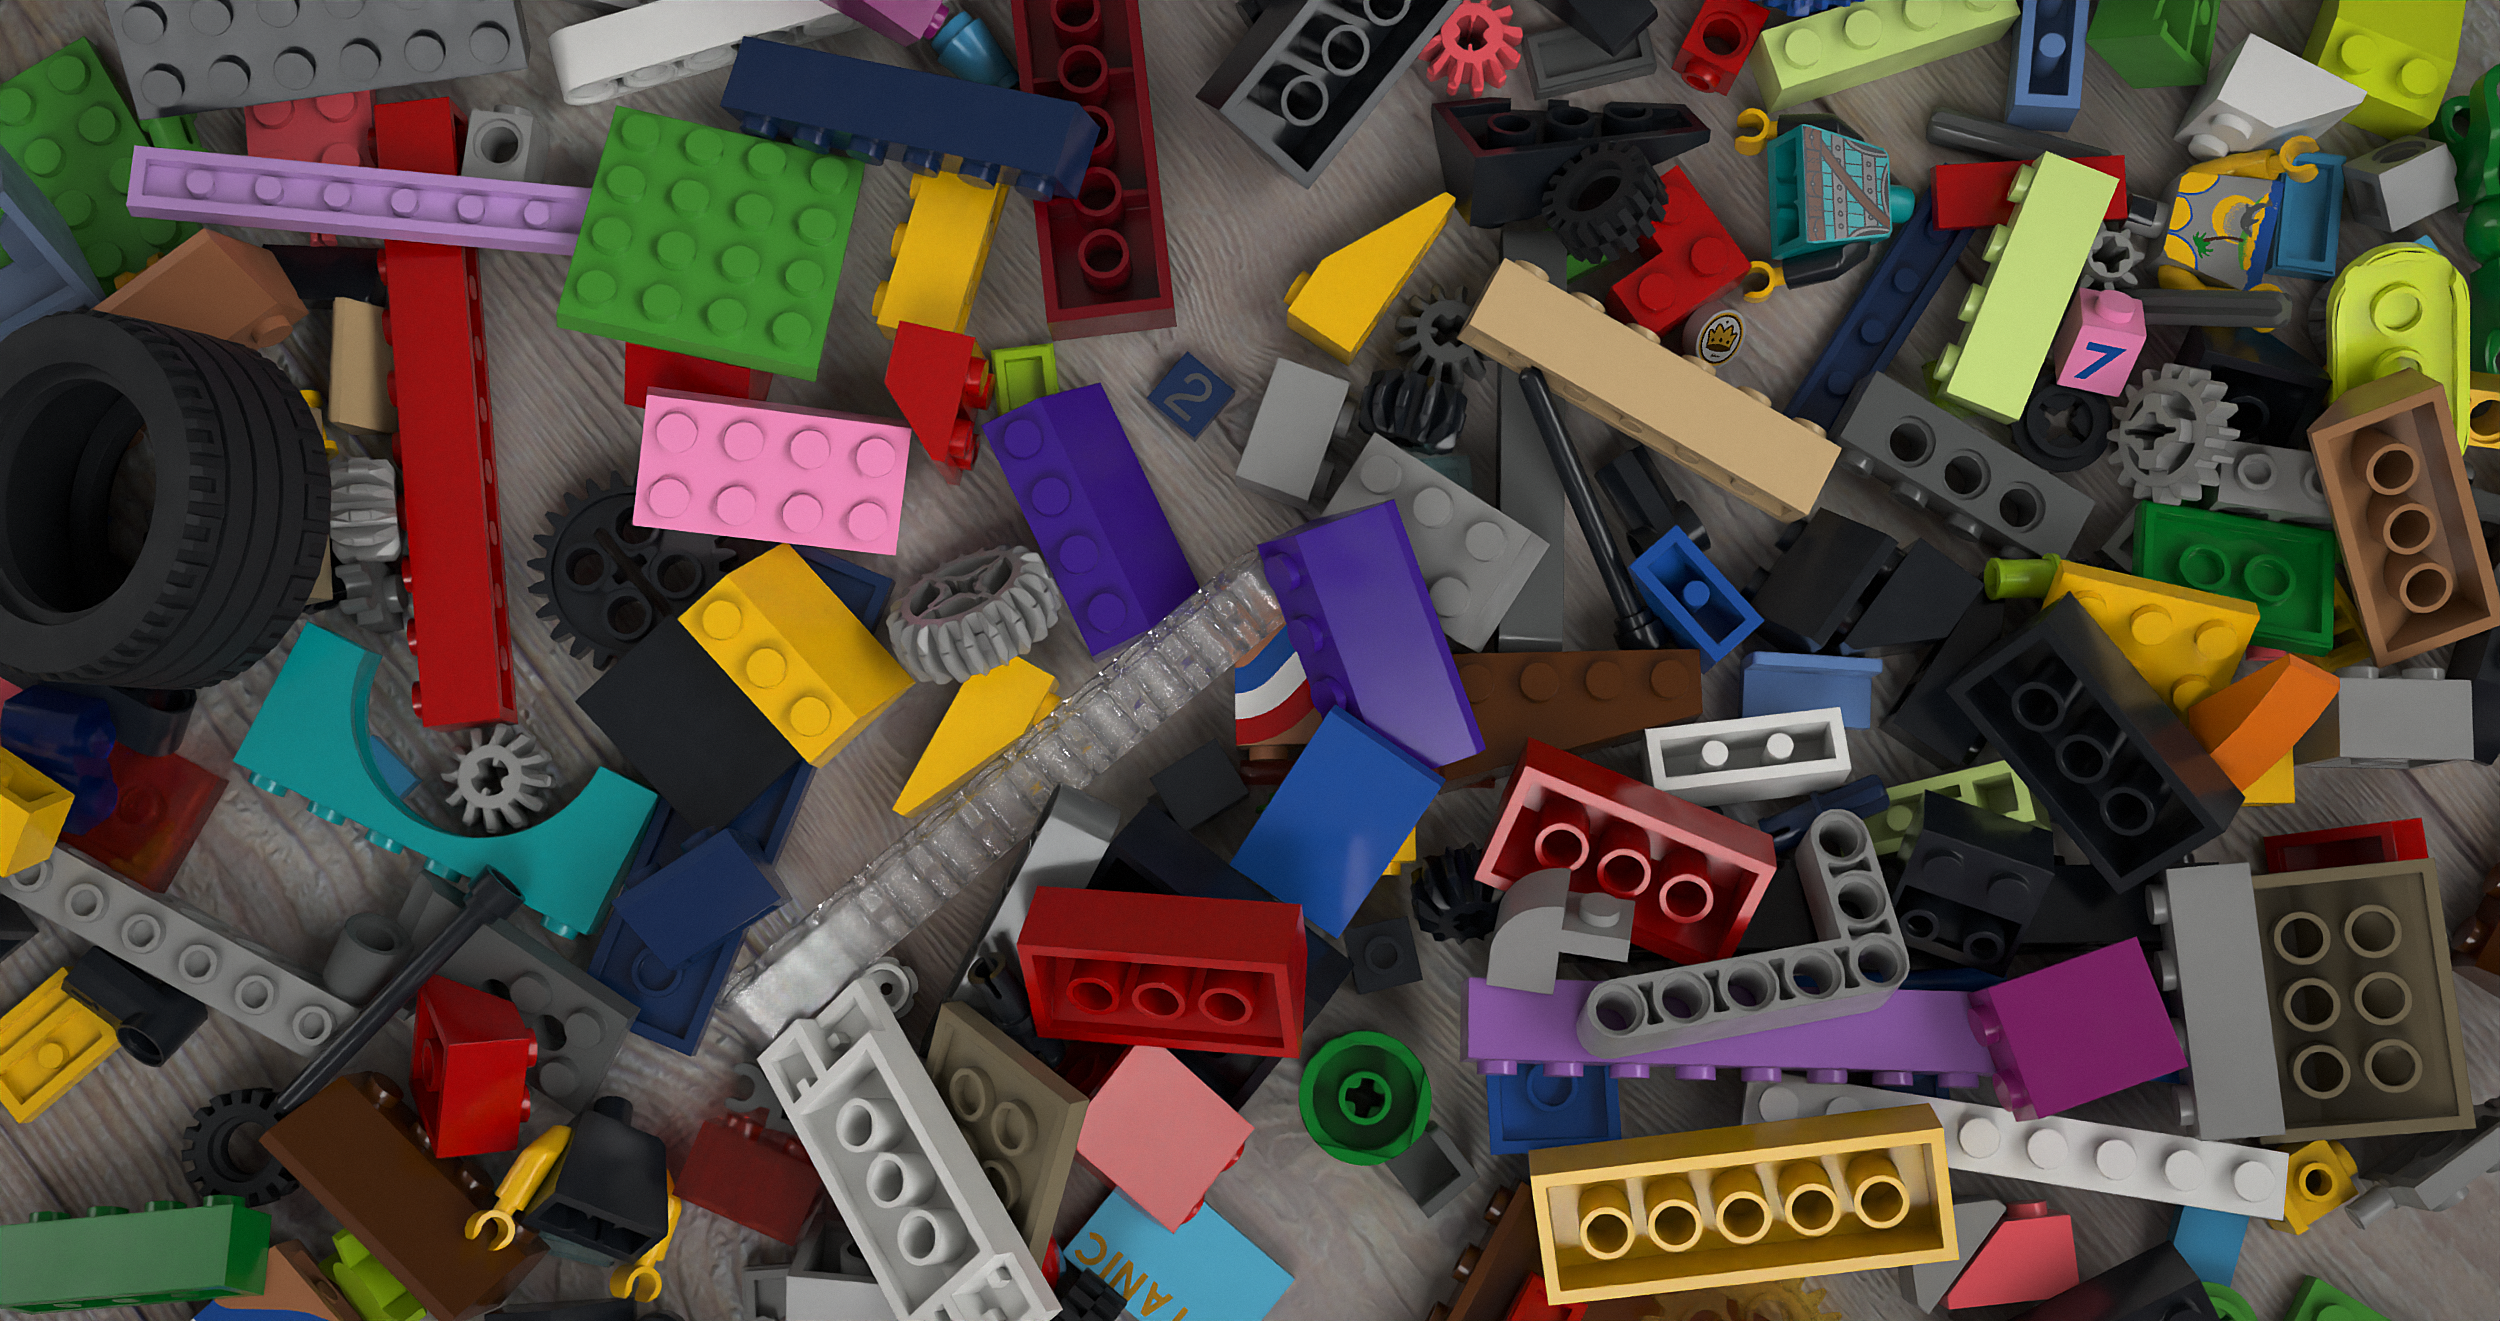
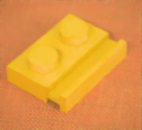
(49, 1048)

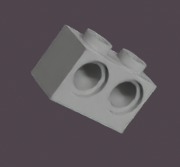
(2269, 486)

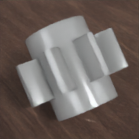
(2118, 253)

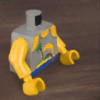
(2218, 219)

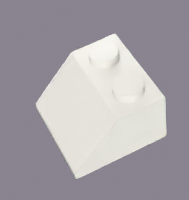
(2261, 101)

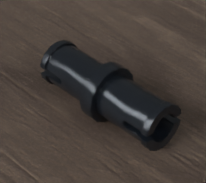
(1012, 1007)

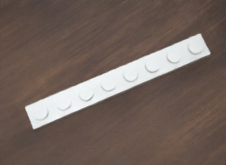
(2059, 1149)

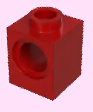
(1731, 20)

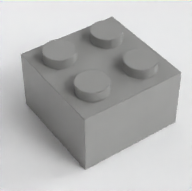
(2391, 722)

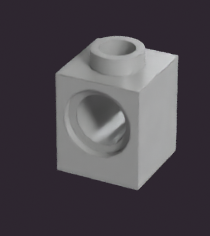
(494, 129)
(2401, 182)

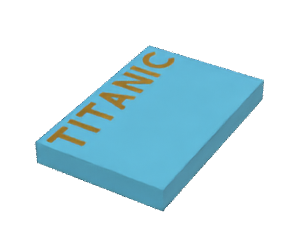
(1191, 1275)

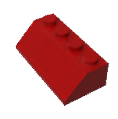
(1682, 864)
(1166, 970)

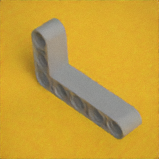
(1770, 973)

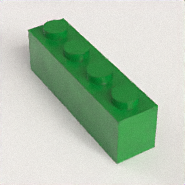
(134, 1257)

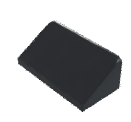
(331, 272)

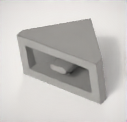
(1926, 1283)

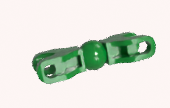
(2478, 193)

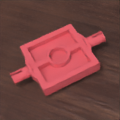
(314, 130)

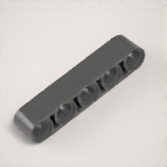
(1057, 853)

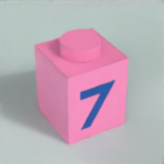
(2099, 341)

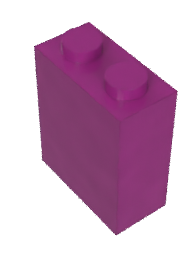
(2075, 1031)

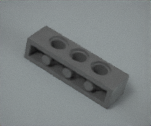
(2047, 507)

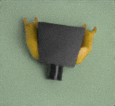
(596, 1188)

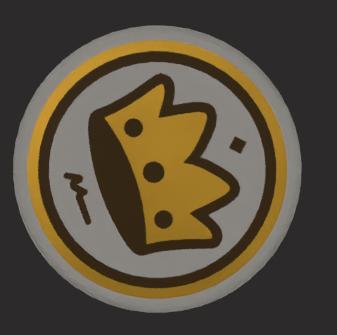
(1714, 334)

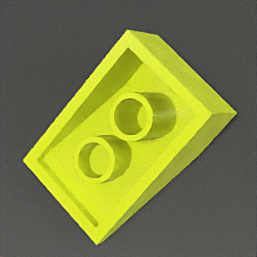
(2392, 51)

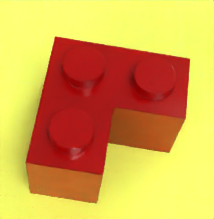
(1686, 264)

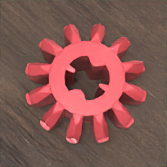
(1476, 66)

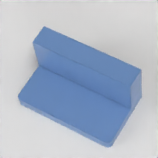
(1805, 682)

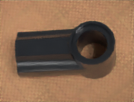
(1647, 502)
(148, 1016)

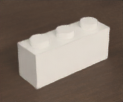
(1748, 757)

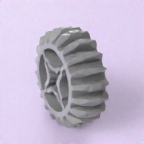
(973, 614)

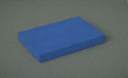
(1337, 821)

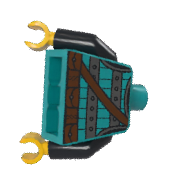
(1824, 197)

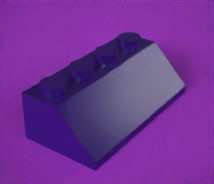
(1092, 515)
(1371, 631)

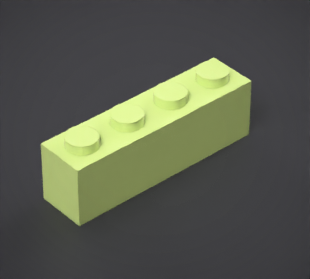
(1869, 43)
(2025, 287)

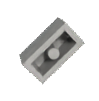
(1294, 435)

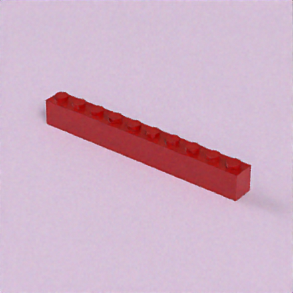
(444, 444)

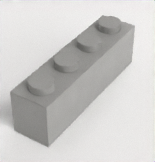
(2217, 1001)

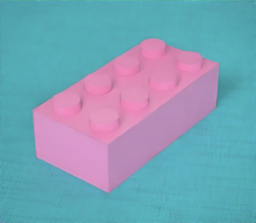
(771, 471)

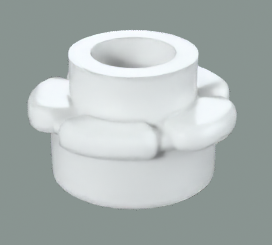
(902, 980)

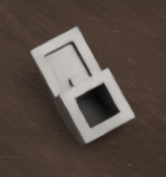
(1543, 919)

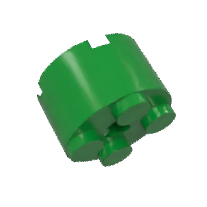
(1384, 1128)

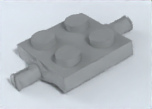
(2431, 1169)

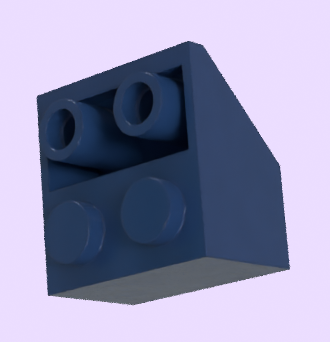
(702, 896)

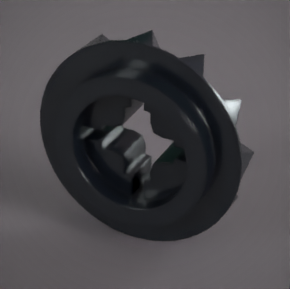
(2088, 424)

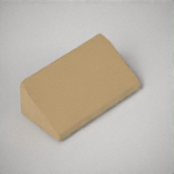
(360, 370)

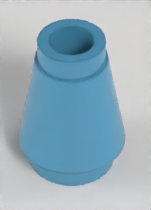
(973, 53)

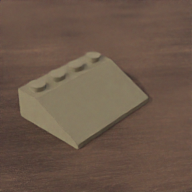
(2362, 1002)

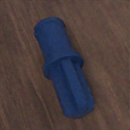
(1862, 797)

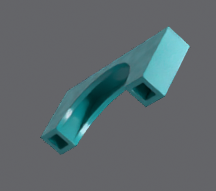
(319, 744)

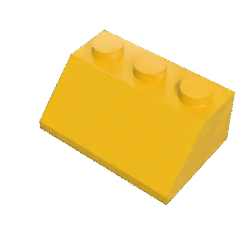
(797, 652)

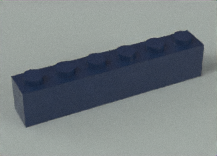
(911, 118)

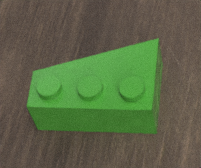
(2156, 40)

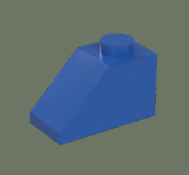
(1693, 598)

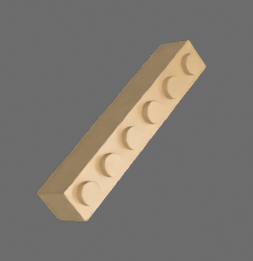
(1650, 391)

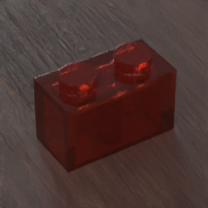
(752, 1178)

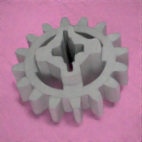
(2173, 434)

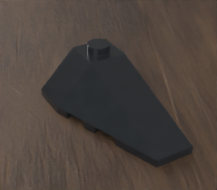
(1504, 157)

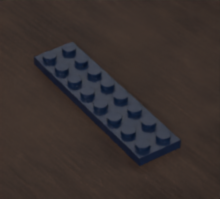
(680, 1002)

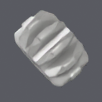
(364, 511)
(479, 770)

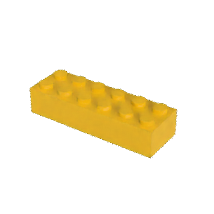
(1743, 1204)

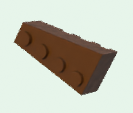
(1570, 702)

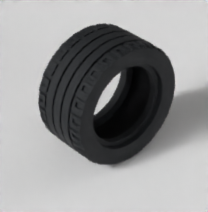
(232, 518)

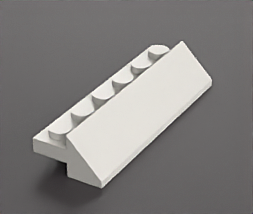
(901, 1167)

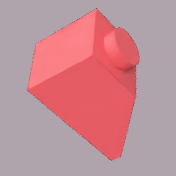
(2020, 1260)

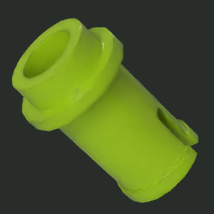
(2020, 577)

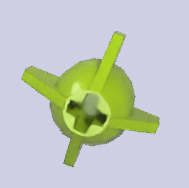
(368, 1284)

